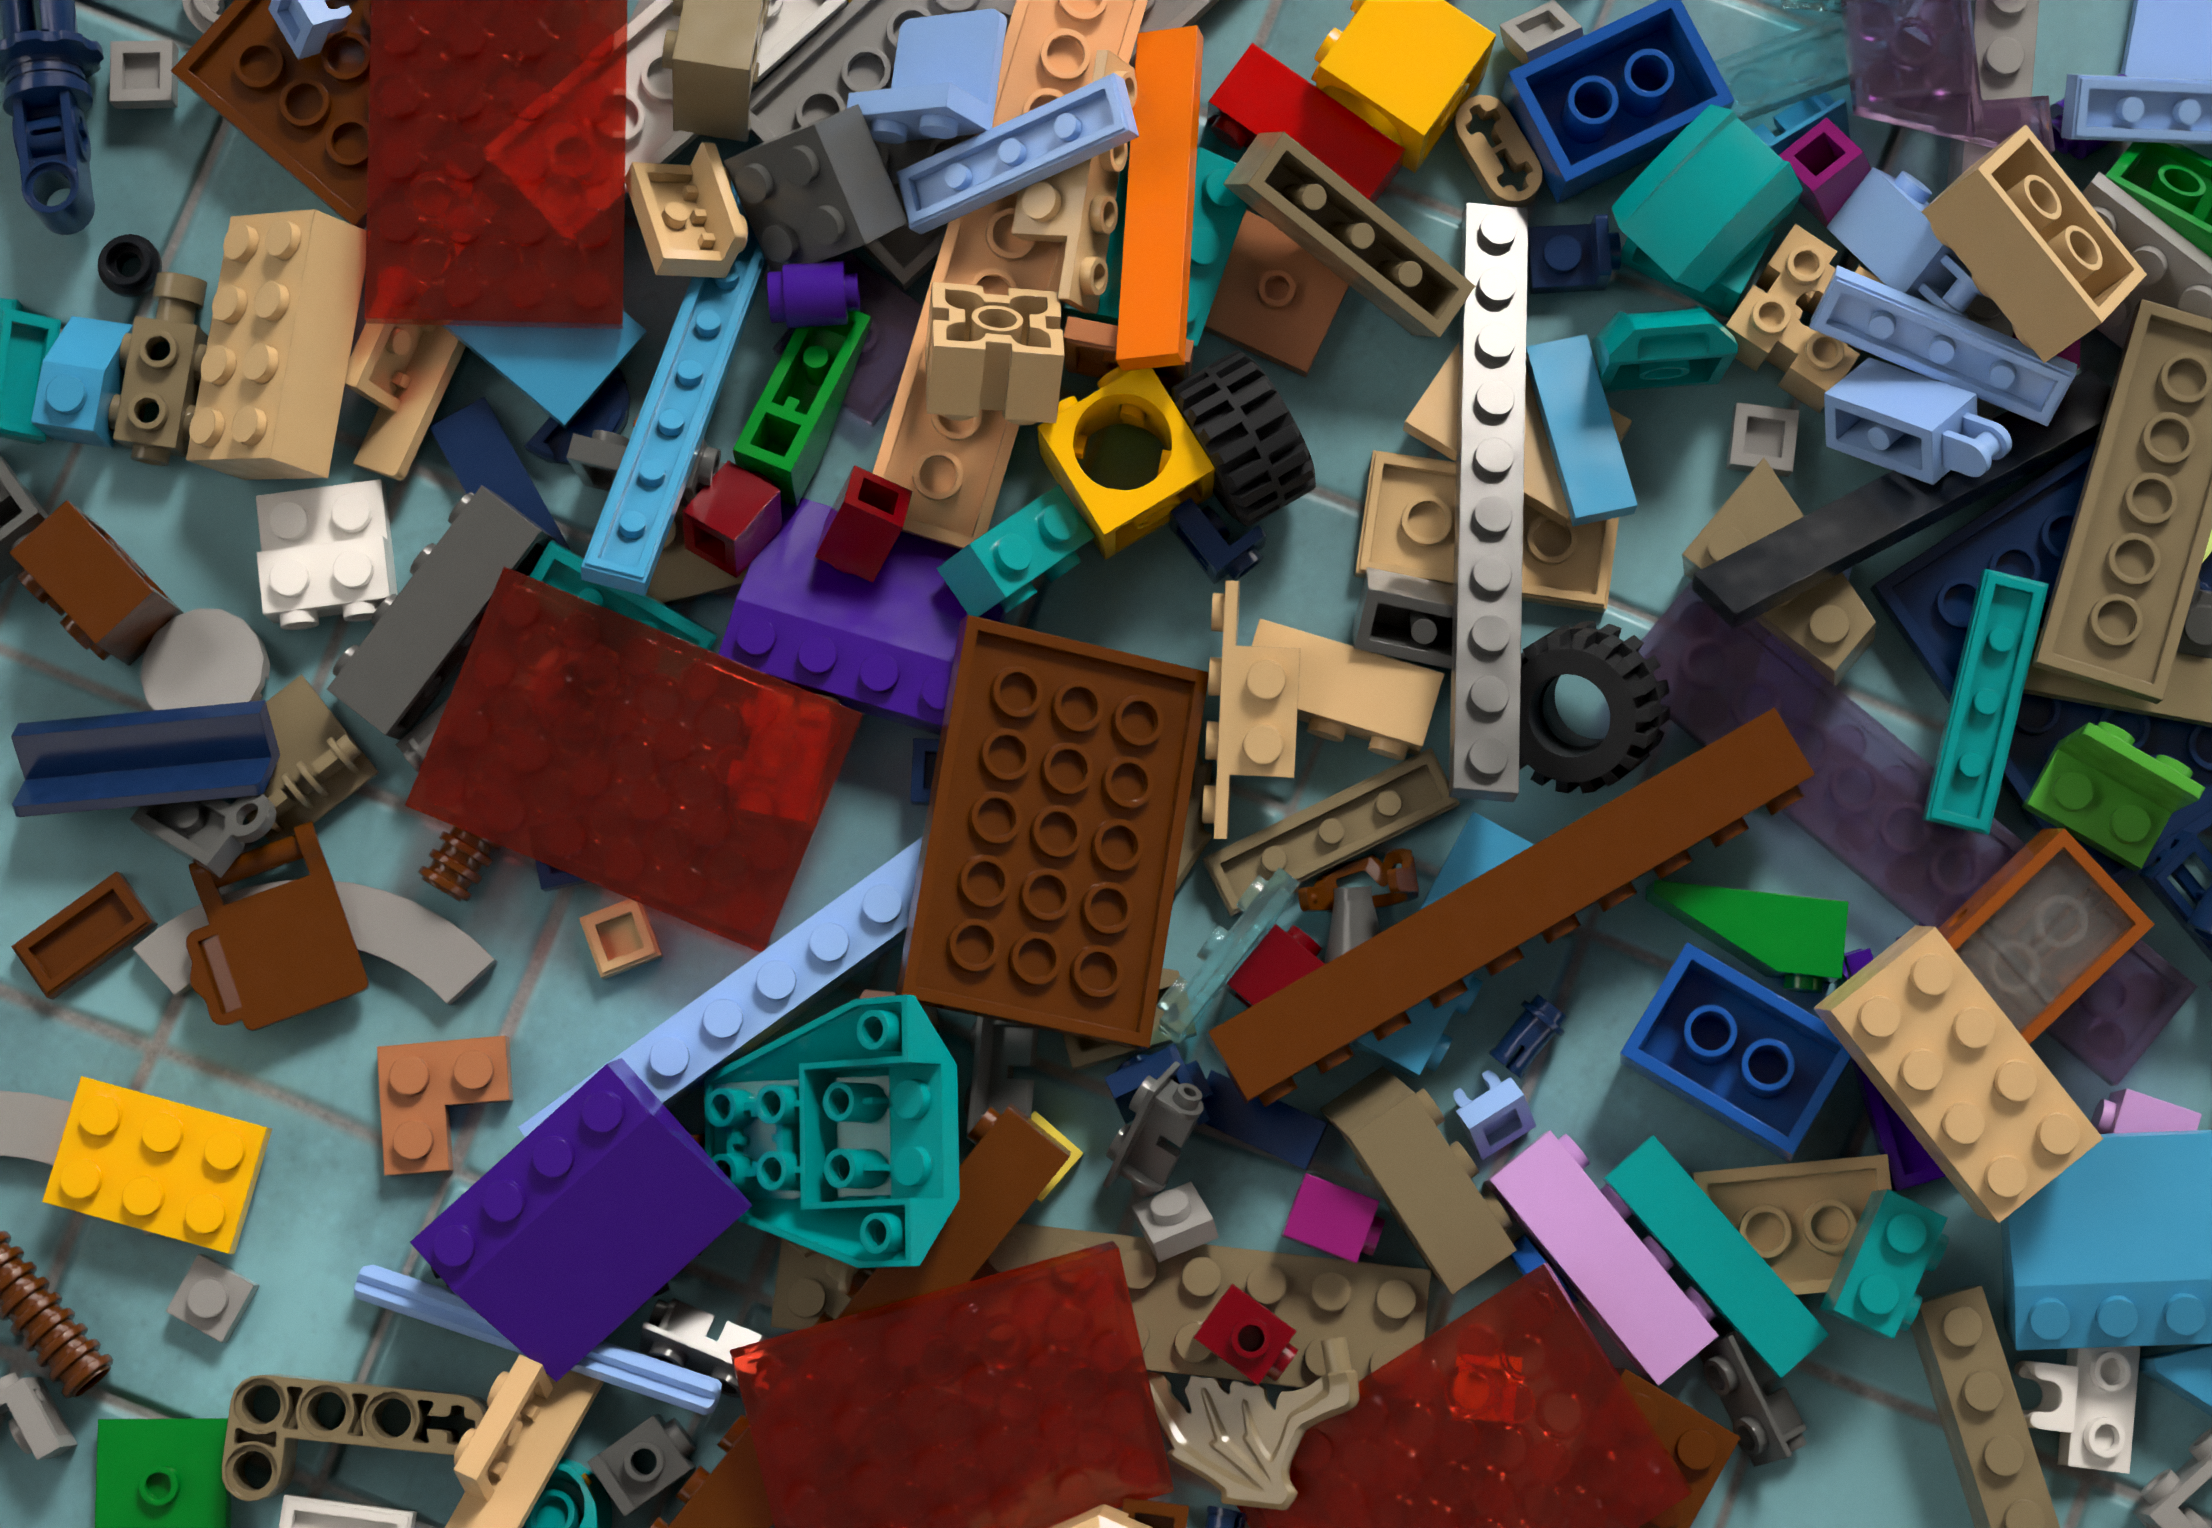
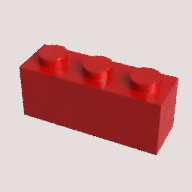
(1270, 97)

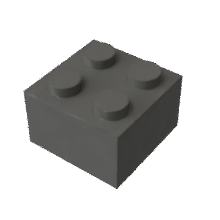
(816, 190)

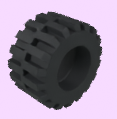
(1247, 437)
(1630, 693)

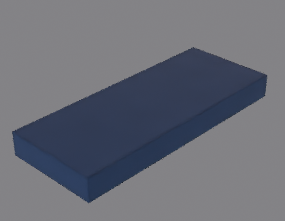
(1273, 1129)

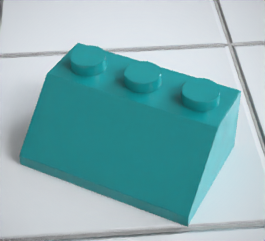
(1214, 230)

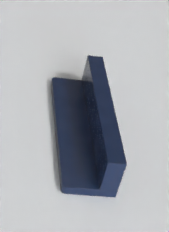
(144, 758)

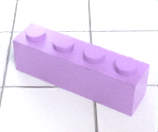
(1602, 1258)

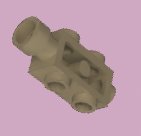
(168, 382)

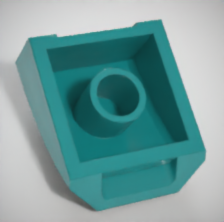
(1707, 199)
(1662, 350)

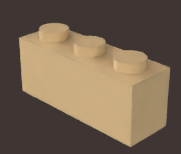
(1358, 692)

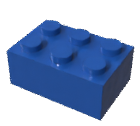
(1614, 96)
(1737, 1052)

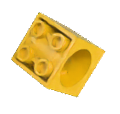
(1405, 68)
(1116, 514)

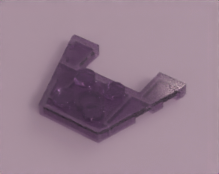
(1920, 71)

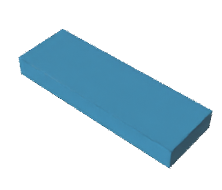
(1580, 430)

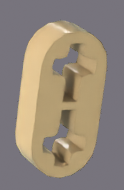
(1509, 144)

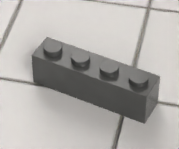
(433, 620)

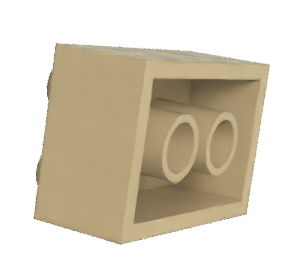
(2034, 244)

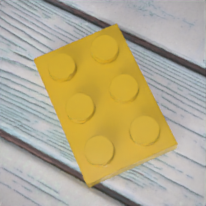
(157, 1165)

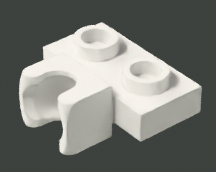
(2088, 1404)

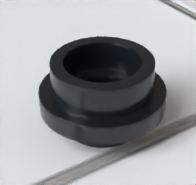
(117, 253)

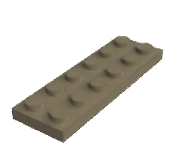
(2139, 514)

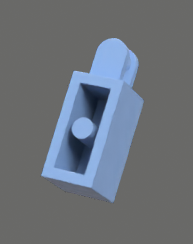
(1897, 244)
(1911, 423)

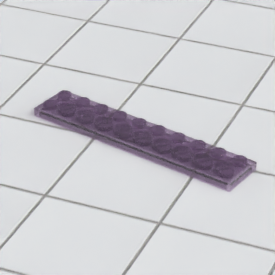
(1871, 806)

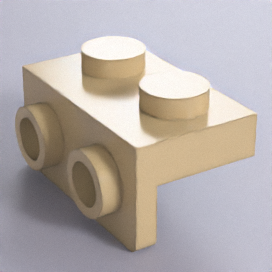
(688, 215)

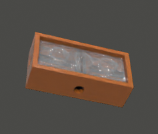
(2044, 930)

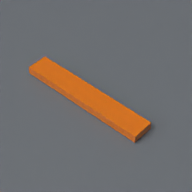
(1160, 200)

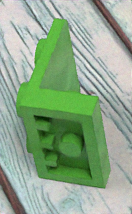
(2111, 792)

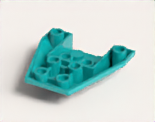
(844, 1133)

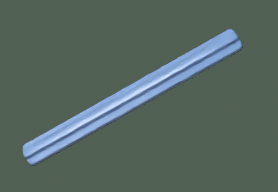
(604, 1362)

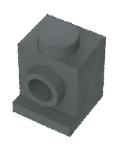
(624, 1482)

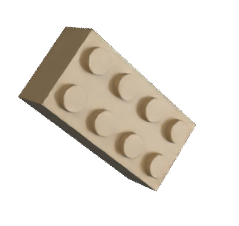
(278, 346)
(1958, 1073)

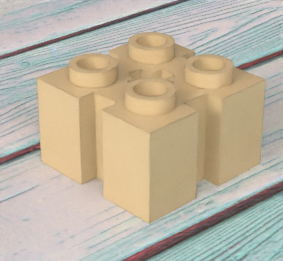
(1770, 327)
(994, 353)

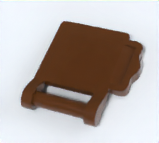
(275, 948)

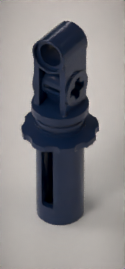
(48, 103)

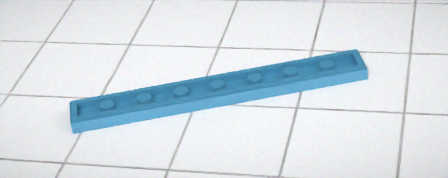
(673, 423)

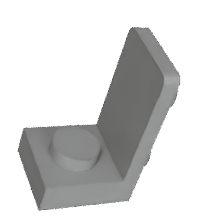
(36, 1420)
(2171, 1489)

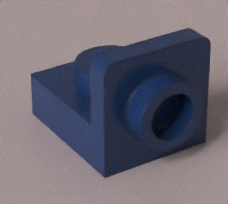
(1572, 257)
(1204, 538)

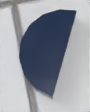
(605, 411)

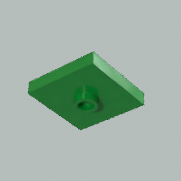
(161, 1473)

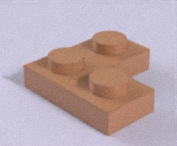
(419, 1087)

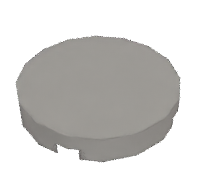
(204, 661)

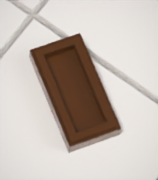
(84, 935)

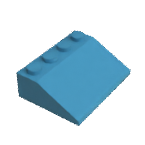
(2115, 1248)

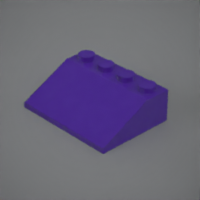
(842, 637)
(582, 1221)

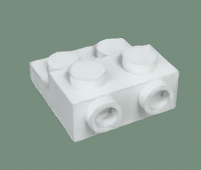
(325, 553)

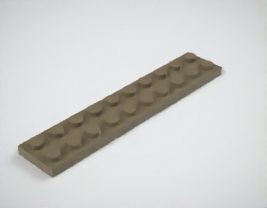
(1321, 1298)

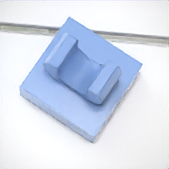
(307, 23)
(1494, 1116)

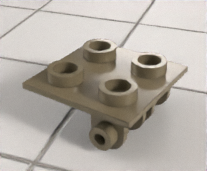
(316, 760)

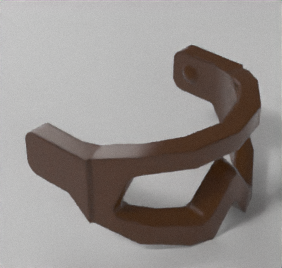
(1401, 881)

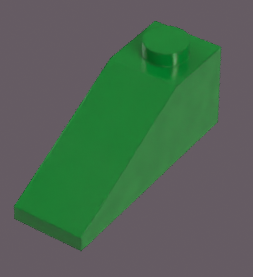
(801, 405)
(1770, 932)

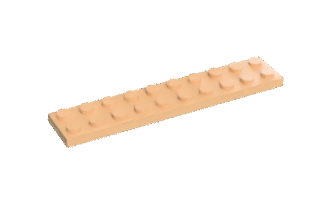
(962, 464)

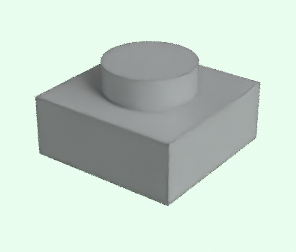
(1539, 32)
(143, 74)
(1761, 433)
(1175, 1221)
(212, 1298)

